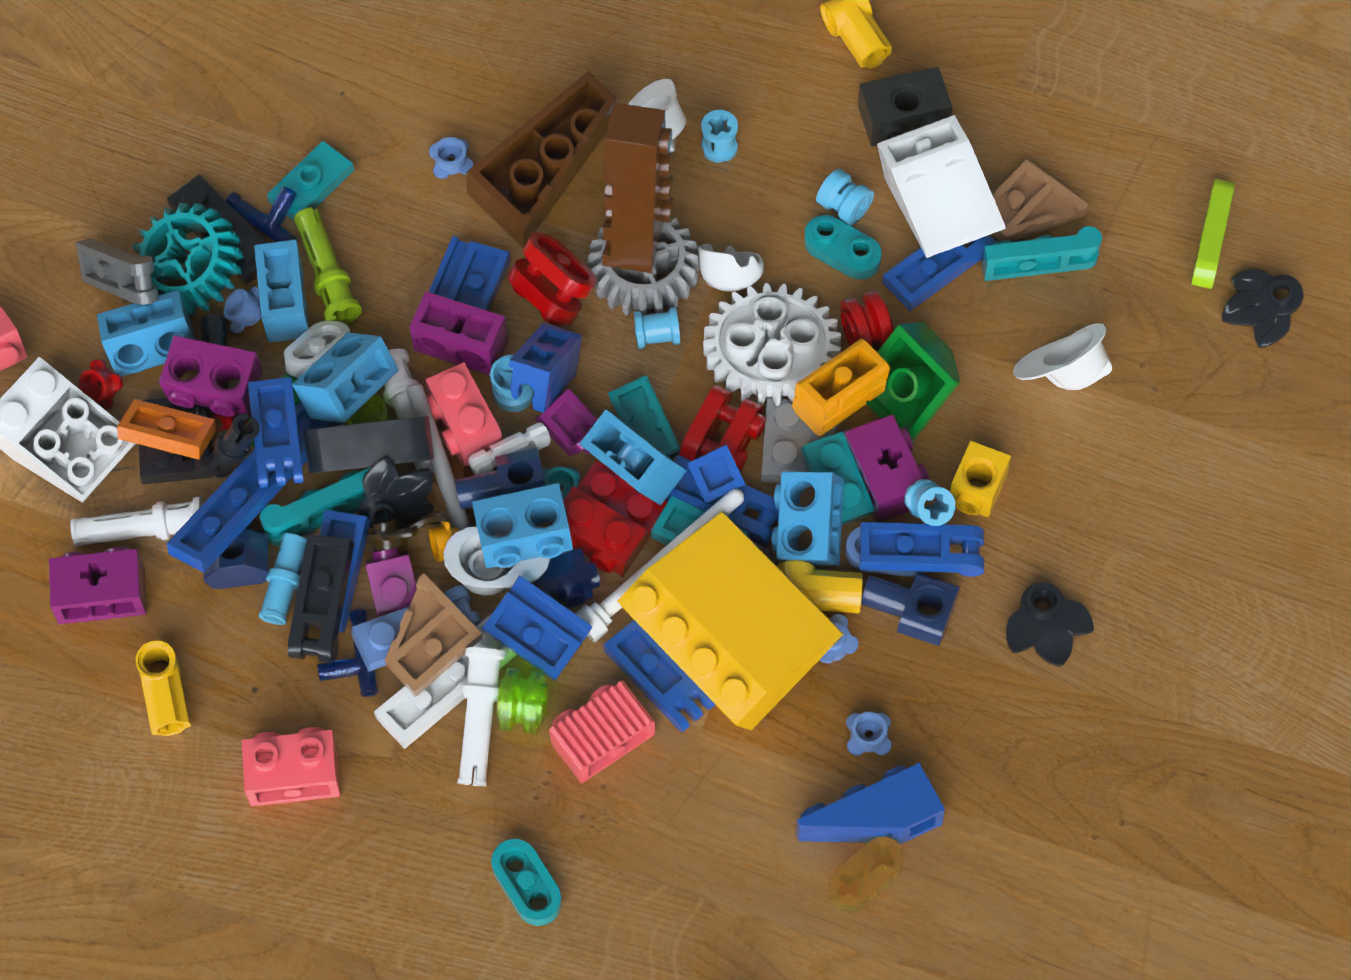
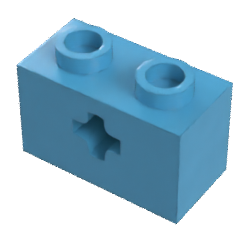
(633, 457)

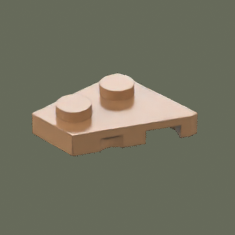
(429, 638)

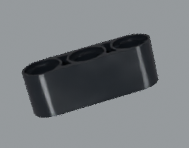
(367, 442)

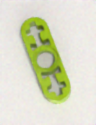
(1213, 233)

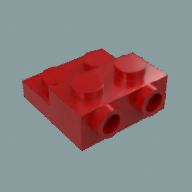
(609, 519)

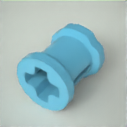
(714, 132)
(657, 328)
(934, 514)

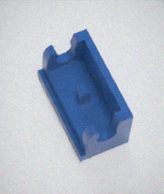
(546, 364)

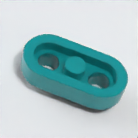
(839, 247)
(528, 884)

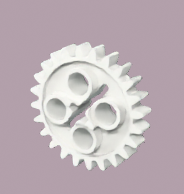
(770, 331)

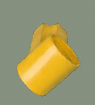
(858, 30)
(826, 589)
(163, 690)

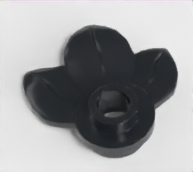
(1259, 308)
(400, 495)
(1049, 630)

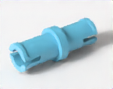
(283, 579)

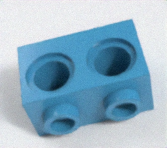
(281, 290)
(141, 335)
(345, 377)
(520, 515)
(820, 517)

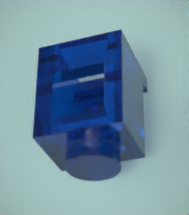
(569, 579)

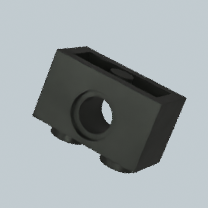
(918, 91)

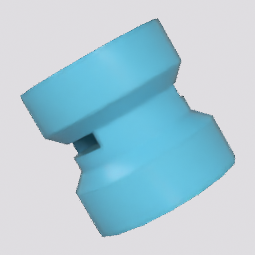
(845, 197)
(501, 381)

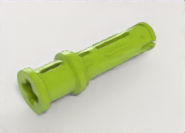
(330, 281)

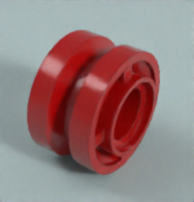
(866, 320)

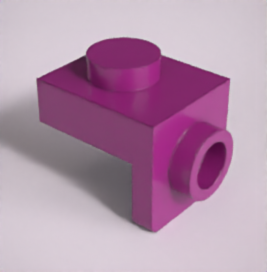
(568, 422)
(391, 580)

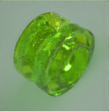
(522, 701)

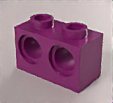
(458, 333)
(215, 367)

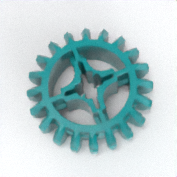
(209, 261)

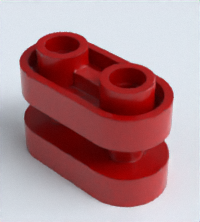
(551, 279)
(744, 424)

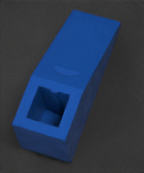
(895, 808)

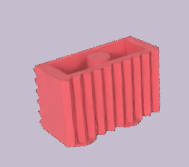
(601, 730)

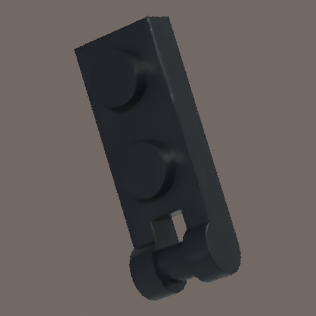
(320, 597)

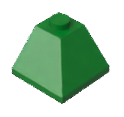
(918, 379)

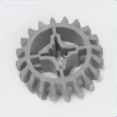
(641, 289)

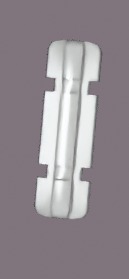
(535, 436)

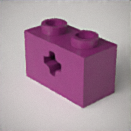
(885, 464)
(78, 597)

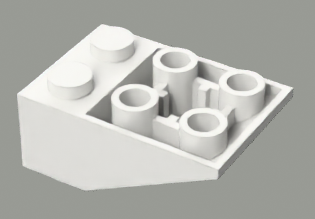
(939, 186)
(59, 431)

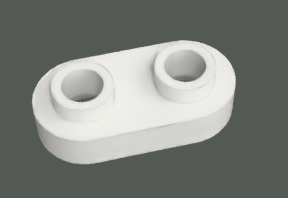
(312, 345)

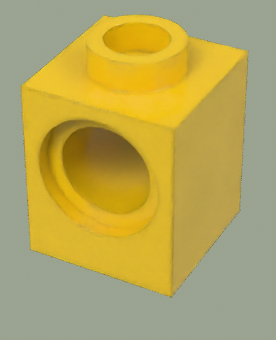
(982, 464)

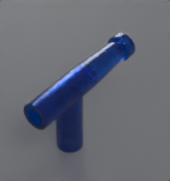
(270, 223)
(351, 666)

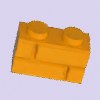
(840, 387)

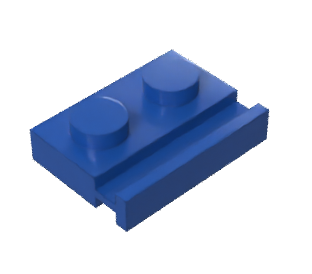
(471, 273)
(537, 628)

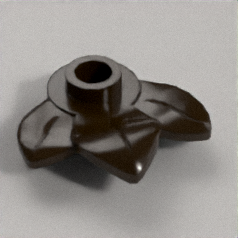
(390, 535)

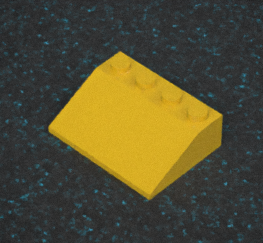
(730, 620)

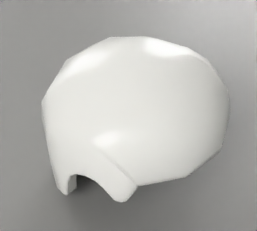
(730, 269)

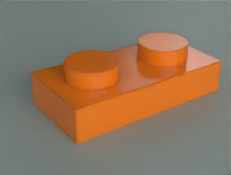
(166, 429)

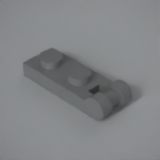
(117, 271)

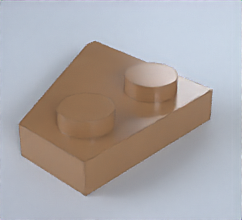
(1034, 203)

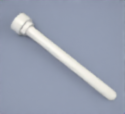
(600, 615)

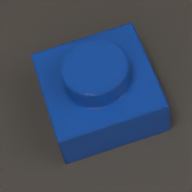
(716, 474)

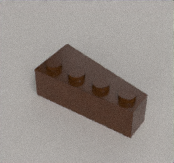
(540, 159)
(636, 186)

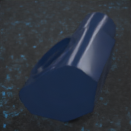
(500, 482)
(245, 570)
(906, 601)

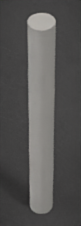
(440, 462)

